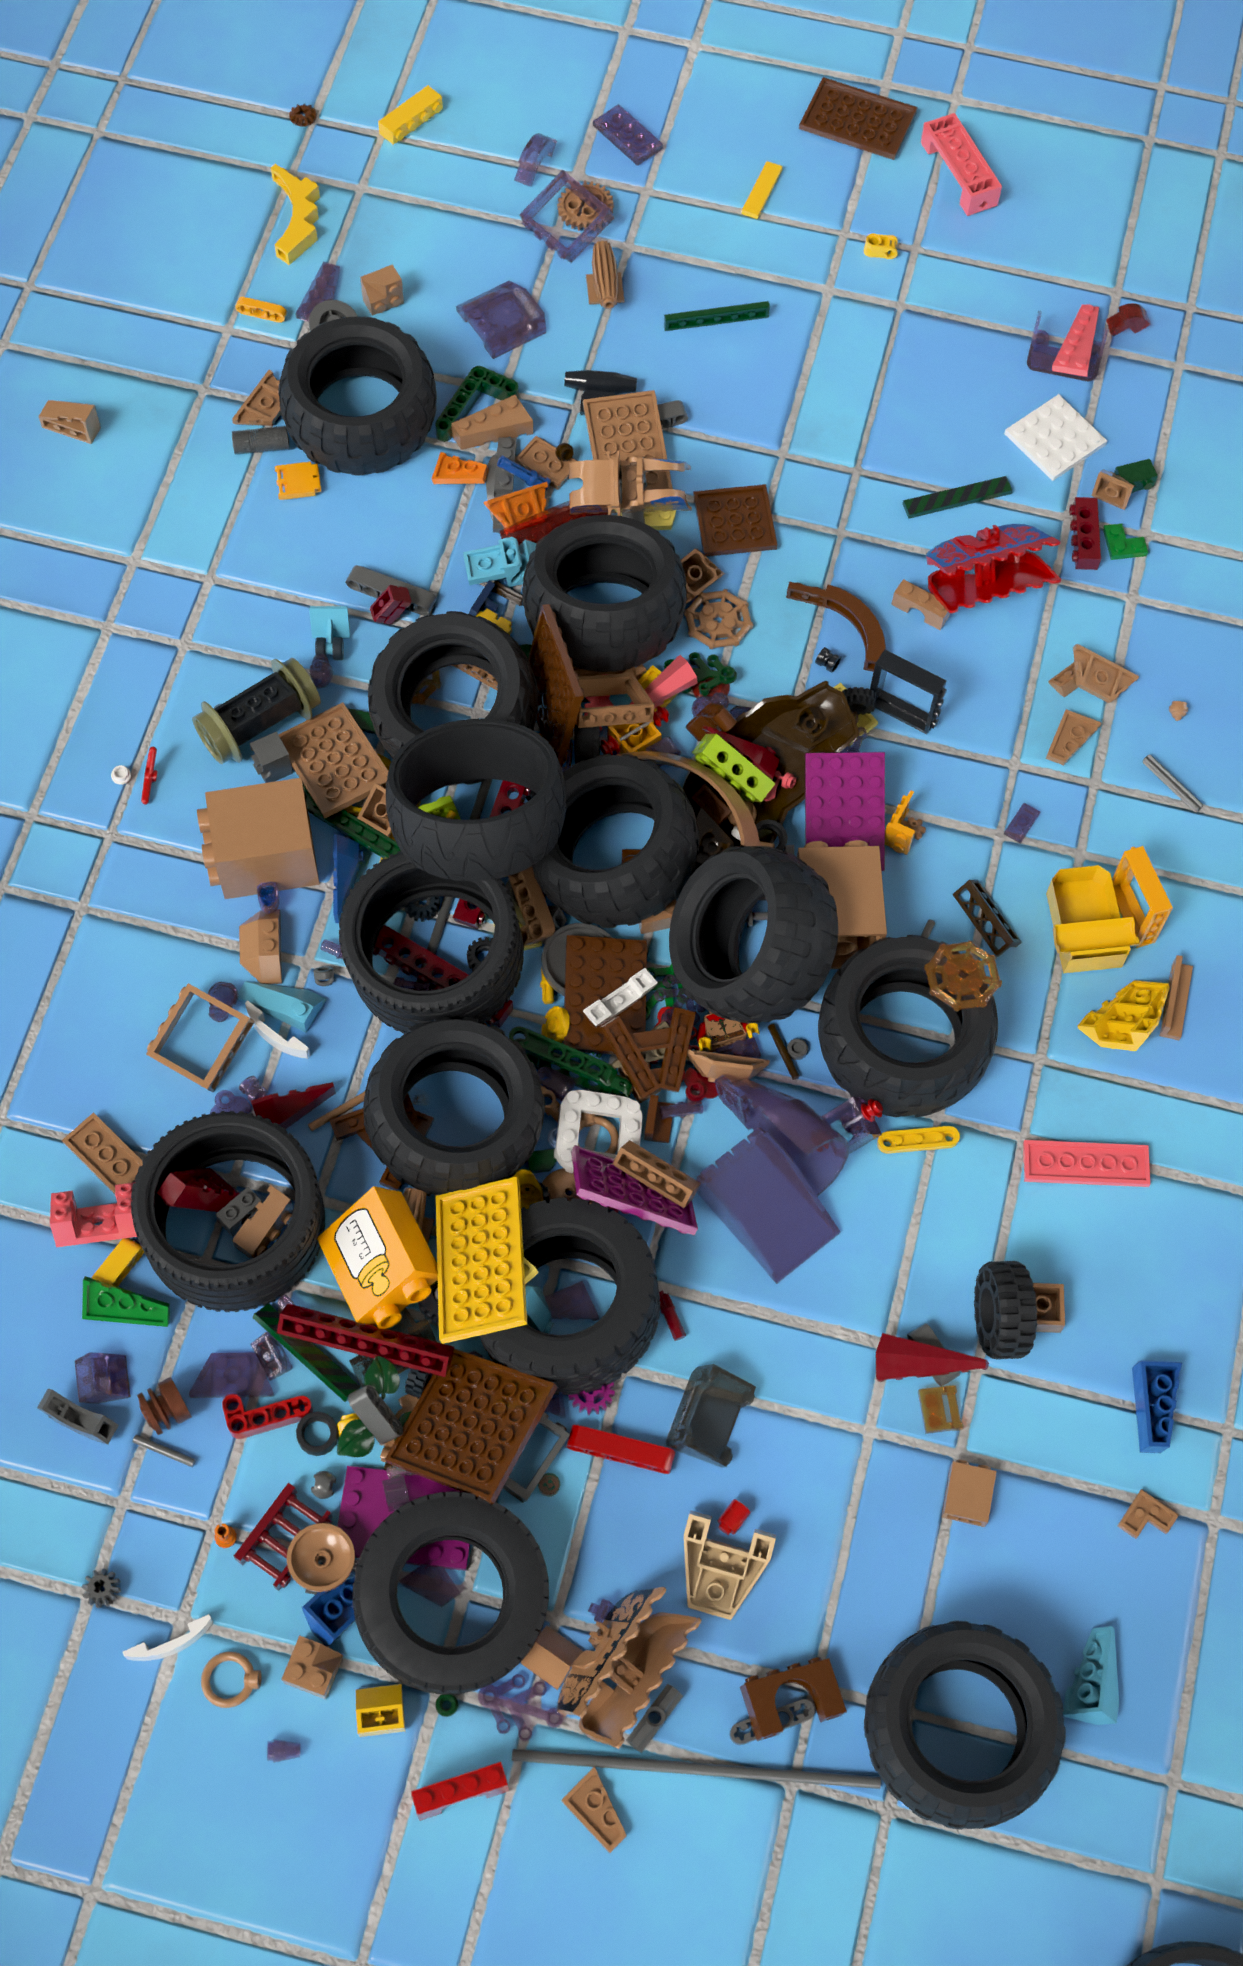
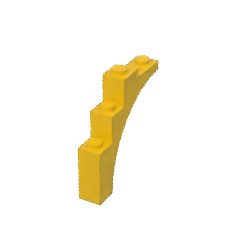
(301, 231)

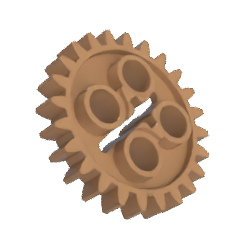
(576, 211)

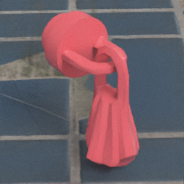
(788, 781)

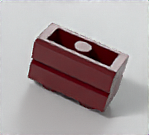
(390, 604)

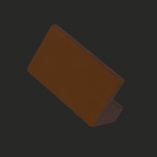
(656, 1127)

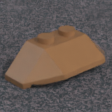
(262, 947)
(731, 1066)

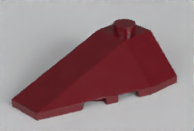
(759, 756)
(290, 1108)

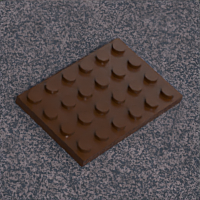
(858, 118)
(591, 973)

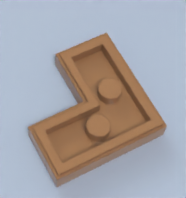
(1144, 1510)

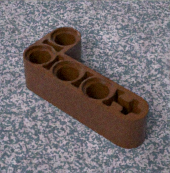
(713, 716)

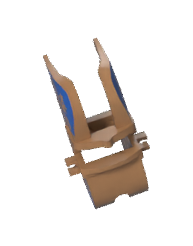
(601, 486)

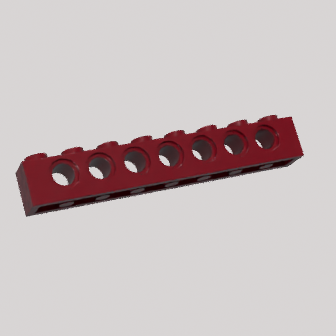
(475, 917)
(434, 966)
(365, 1339)

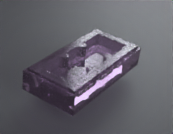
(1022, 823)

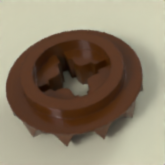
(298, 119)

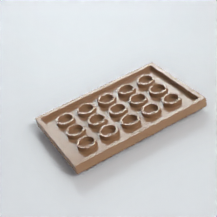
(630, 426)
(334, 759)

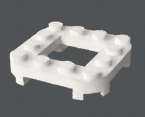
(599, 1104)

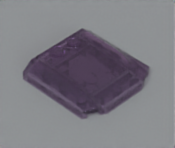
(504, 318)

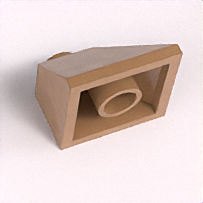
(1112, 489)

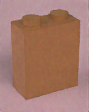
(969, 1493)

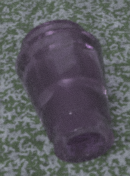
(282, 1750)

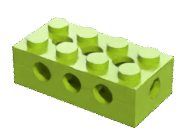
(733, 768)

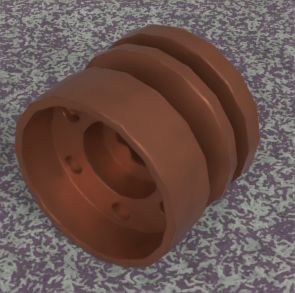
(163, 1406)

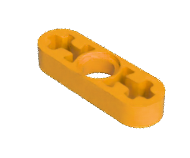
(270, 311)

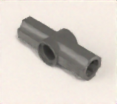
(645, 1730)

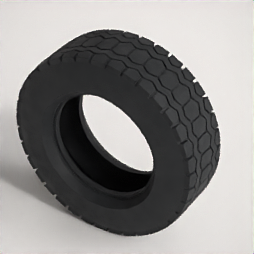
(523, 1580)

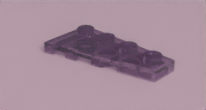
(320, 290)

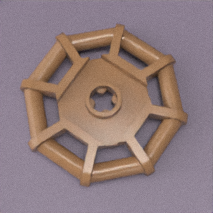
(722, 610)

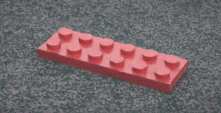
(1086, 1163)

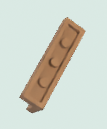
(1176, 1000)

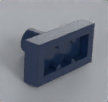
(483, 600)

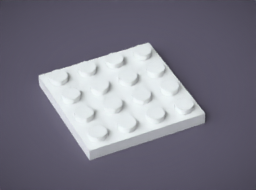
(1055, 437)

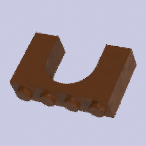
(815, 1677)

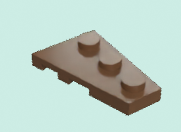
(1070, 736)
(594, 1810)

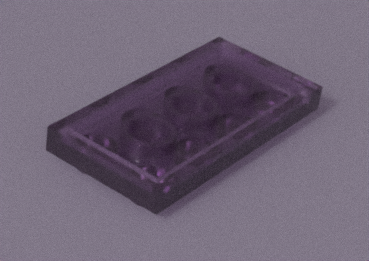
(627, 135)

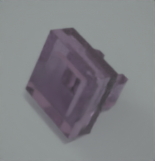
(600, 1612)

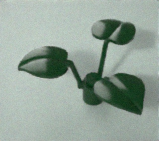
(355, 1437)

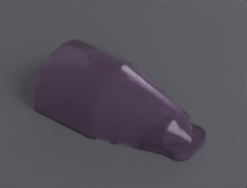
(802, 1132)

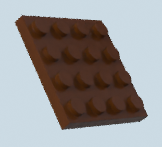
(735, 520)

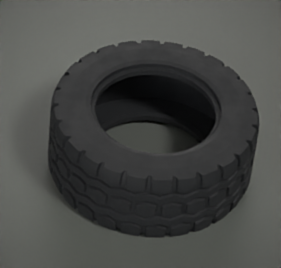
(622, 1335)

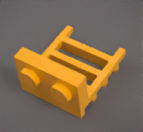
(897, 835)

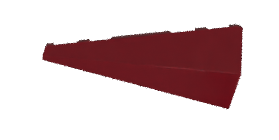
(908, 1358)

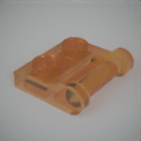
(933, 1409)

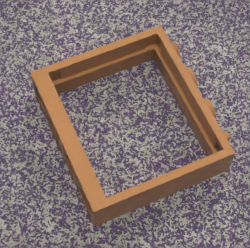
(614, 684)
(227, 1052)

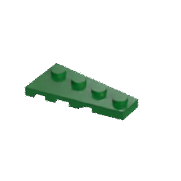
(115, 1304)

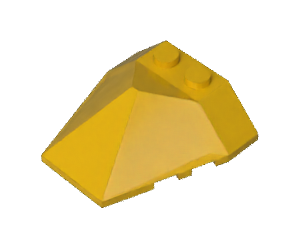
(1128, 1017)

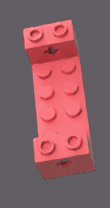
(978, 182)

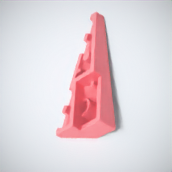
(671, 681)

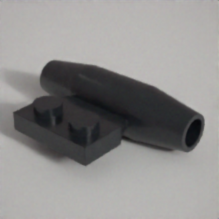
(599, 384)

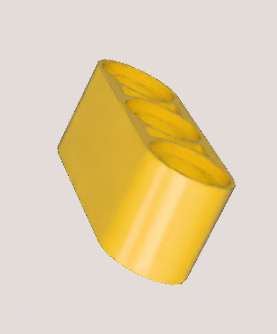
(119, 1262)

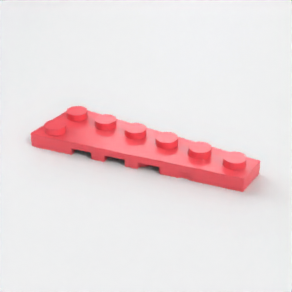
(1077, 346)

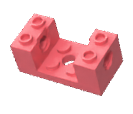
(77, 1225)

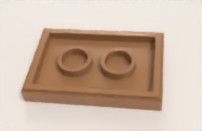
(542, 458)

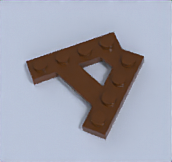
(673, 1039)
(353, 1124)

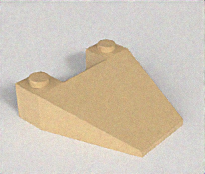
(720, 1573)

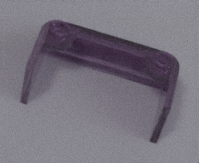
(1042, 356)

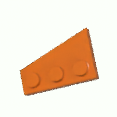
(456, 471)

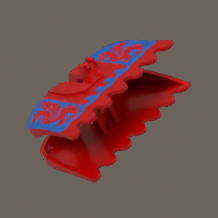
(999, 563)

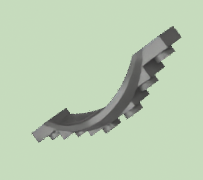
(499, 481)

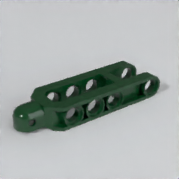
(541, 1052)

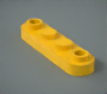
(918, 1139)

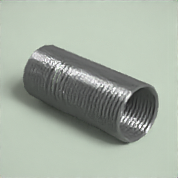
(269, 440)

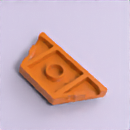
(518, 505)

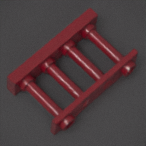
(261, 1535)

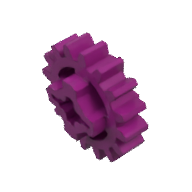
(591, 1398)

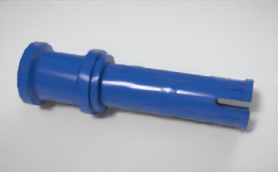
(530, 477)

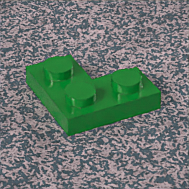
(1120, 547)

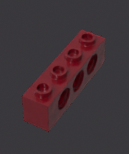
(1085, 533)

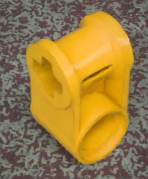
(879, 245)

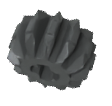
(97, 1596)

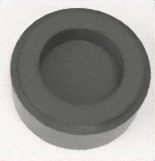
(797, 1049)

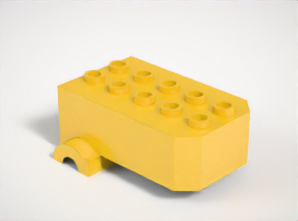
(1088, 920)

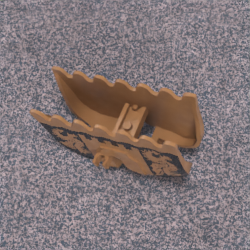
(629, 1655)

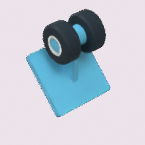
(329, 623)

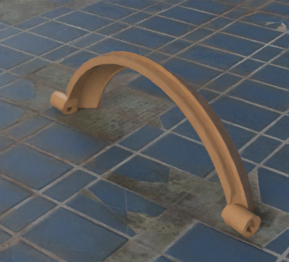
(742, 815)

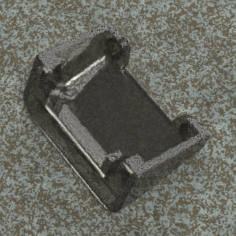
(709, 1414)

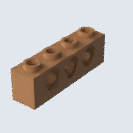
(656, 1173)

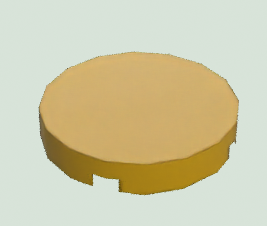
(556, 1024)

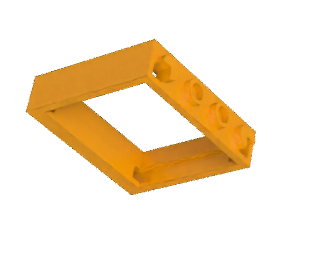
(1137, 863)

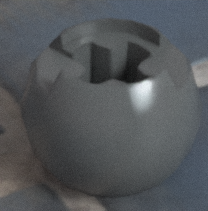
(323, 1484)

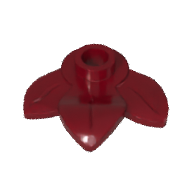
(696, 1082)

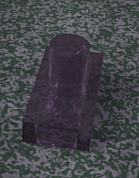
(742, 1048)

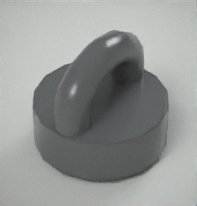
(323, 973)

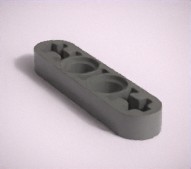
(796, 1707)

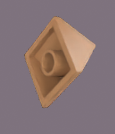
(551, 1657)

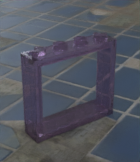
(587, 236)

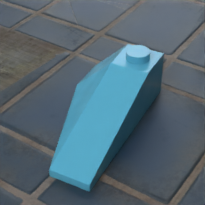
(286, 1004)
(537, 1310)
(1095, 1687)

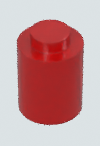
(733, 1517)

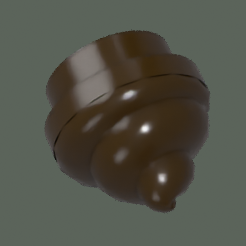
(564, 452)

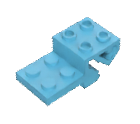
(499, 562)

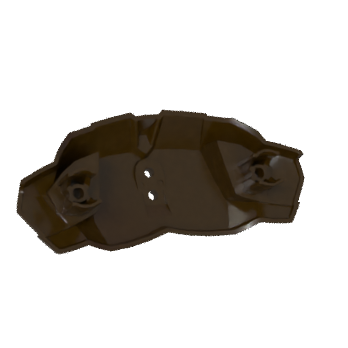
(791, 727)

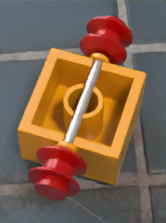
(634, 736)

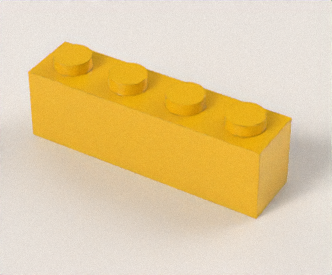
(410, 115)

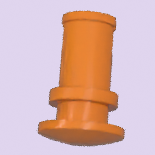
(225, 1536)

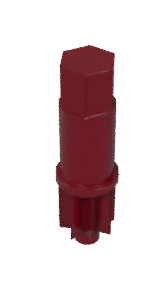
(671, 1317)

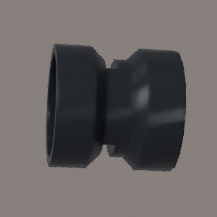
(828, 660)

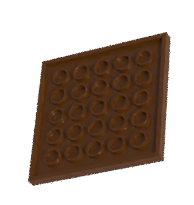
(556, 683)
(471, 1425)

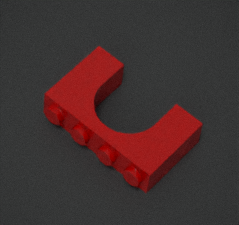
(481, 1782)

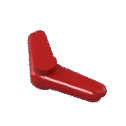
(150, 775)

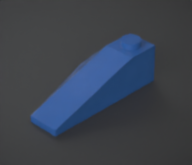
(347, 865)
(331, 1612)

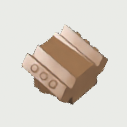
(699, 573)

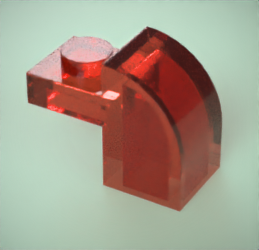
(1129, 316)

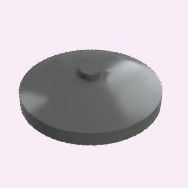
(555, 948)

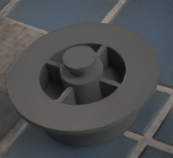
(329, 311)

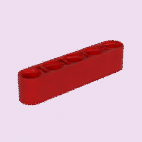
(621, 1449)

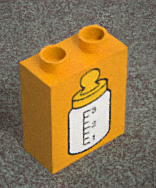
(379, 1257)

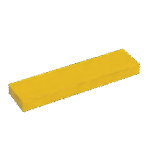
(762, 190)

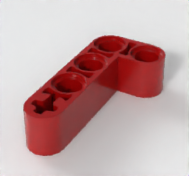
(269, 1412)

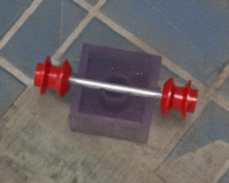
(857, 1119)

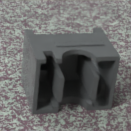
(271, 758)

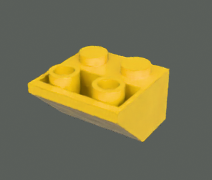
(380, 1710)

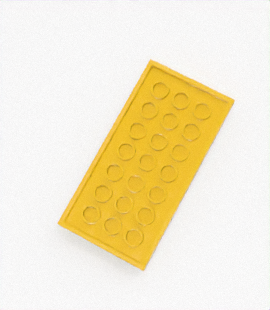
(480, 1260)

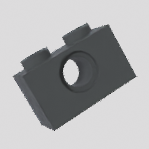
(238, 1210)

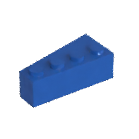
(1155, 1403)

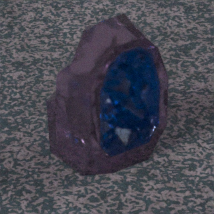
(268, 897)

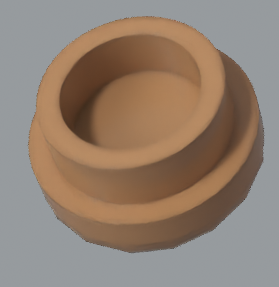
(1178, 709)

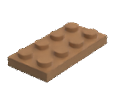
(103, 1152)

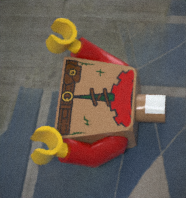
(719, 1032)

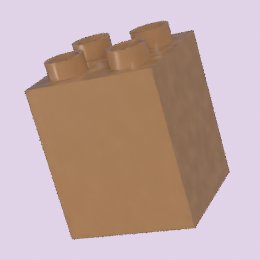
(258, 838)
(857, 888)

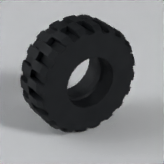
(1005, 1310)

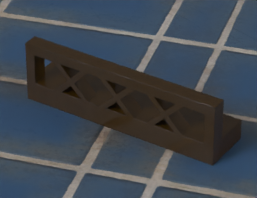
(992, 913)

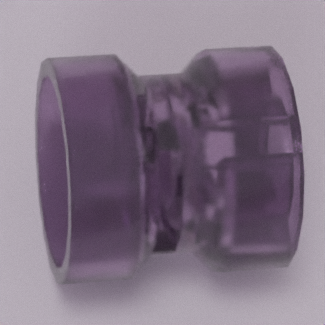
(252, 1089)

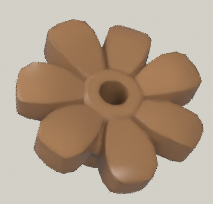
(915, 825)

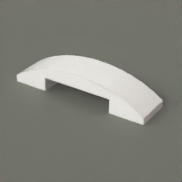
(621, 999)
(292, 1047)
(197, 1630)

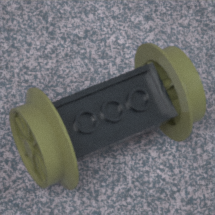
(256, 710)

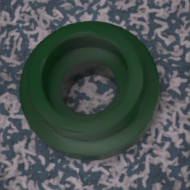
(446, 1712)

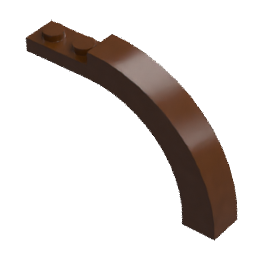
(851, 609)

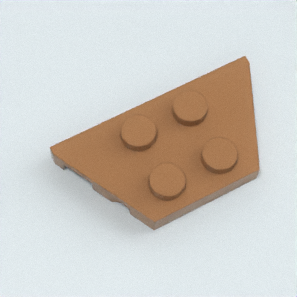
(262, 405)
(1100, 675)

